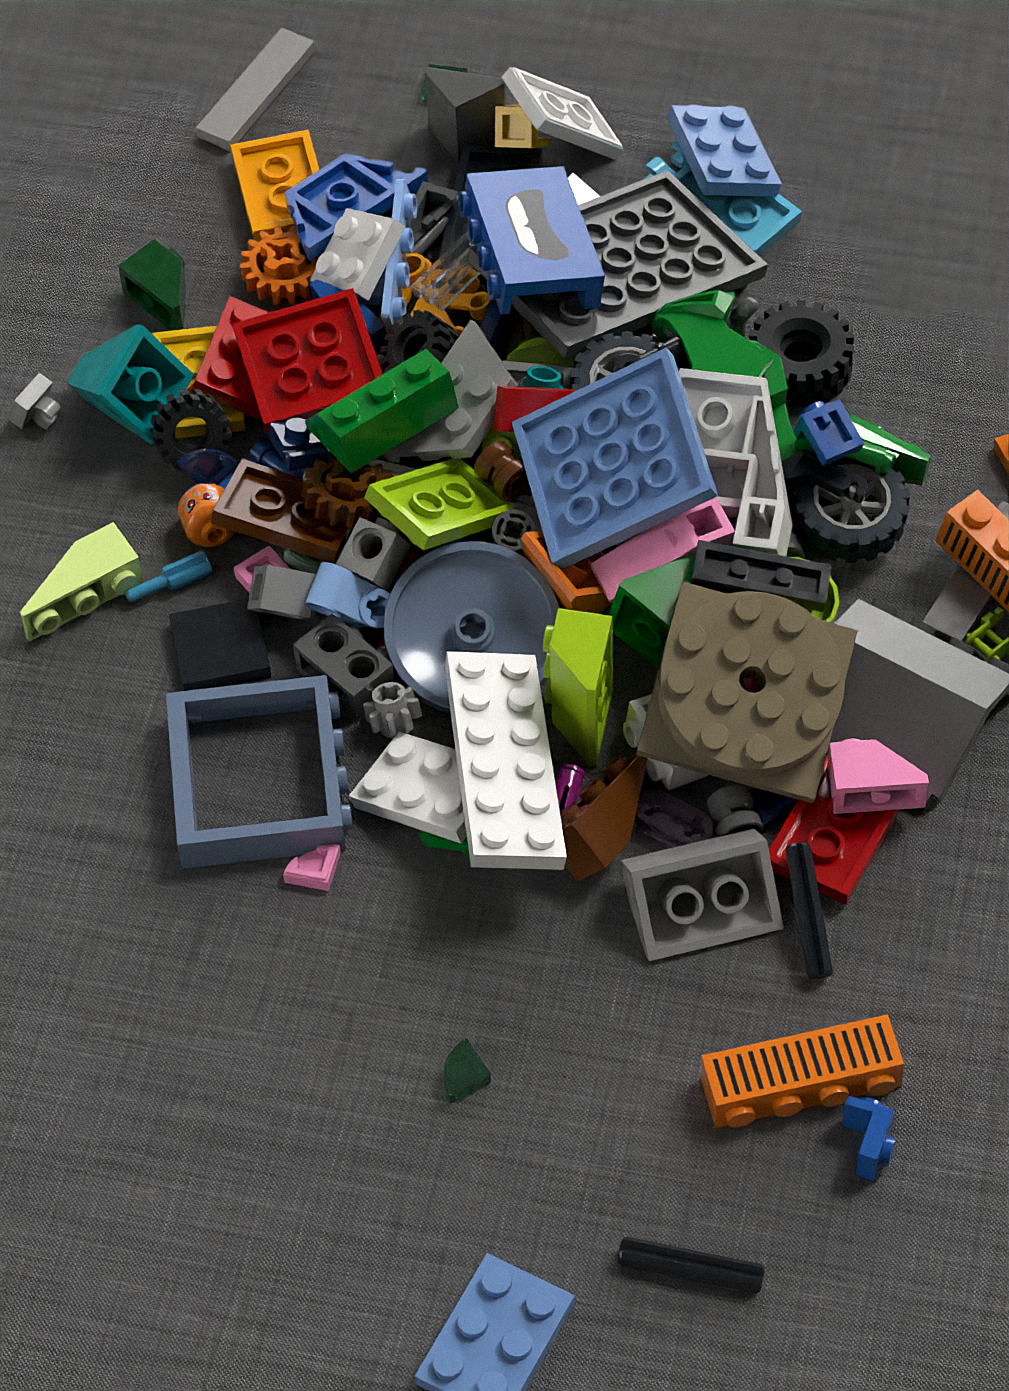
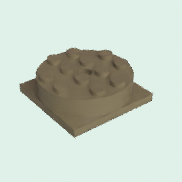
(715, 726)

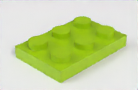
(437, 503)

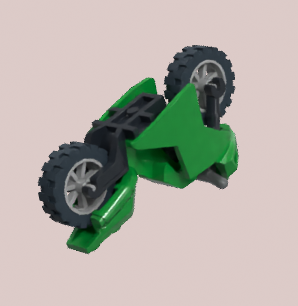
(822, 500)

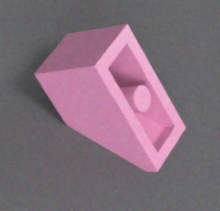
(873, 778)

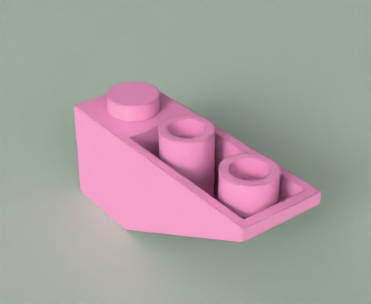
(663, 545)

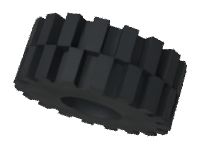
(812, 332)

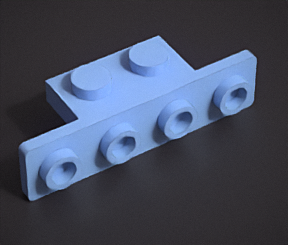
(396, 273)

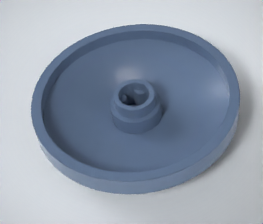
(464, 601)

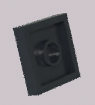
(219, 645)

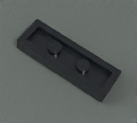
(744, 570)

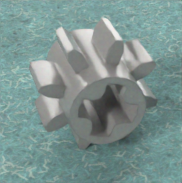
(392, 709)

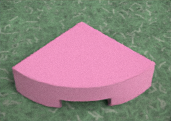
(314, 868)

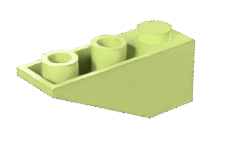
(85, 577)

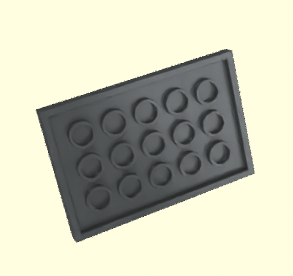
(653, 250)

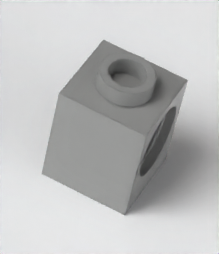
(382, 568)
(280, 591)

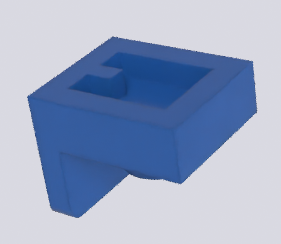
(828, 431)

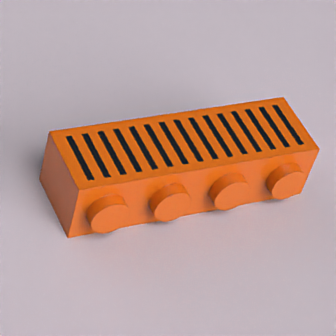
(979, 541)
(802, 1071)

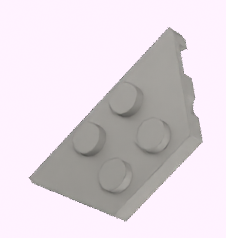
(475, 377)

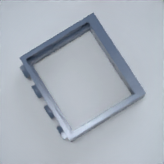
(263, 839)

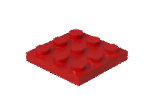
(306, 356)

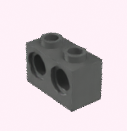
(351, 660)

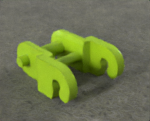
(987, 623)

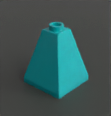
(130, 378)

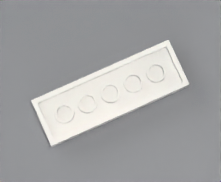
(504, 761)

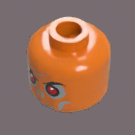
(196, 512)

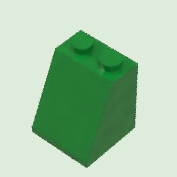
(646, 607)

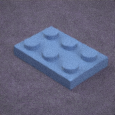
(723, 151)
(496, 1332)

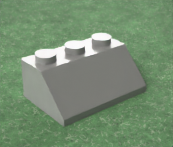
(702, 894)

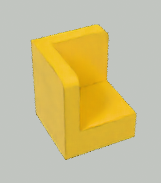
(515, 129)

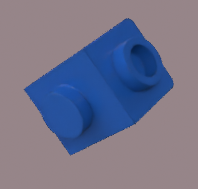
(876, 1122)

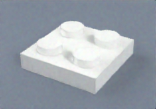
(358, 252)

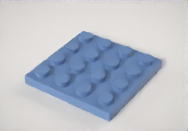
(614, 459)

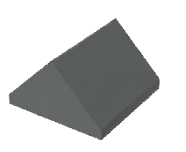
(463, 108)

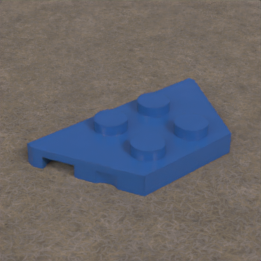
(343, 184)

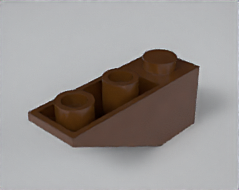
(604, 817)

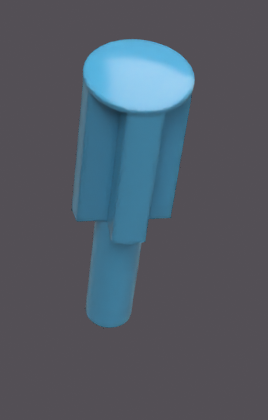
(174, 576)

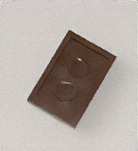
(271, 508)

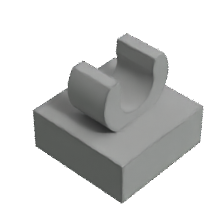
(35, 404)

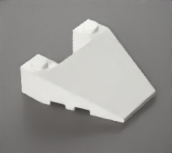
(742, 455)

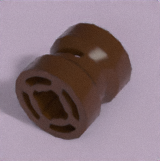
(501, 468)

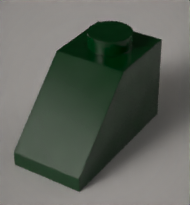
(156, 283)

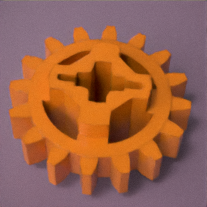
(283, 265)

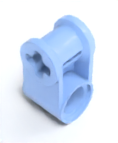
(347, 597)

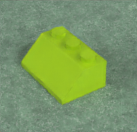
(580, 678)

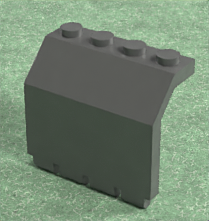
(916, 692)

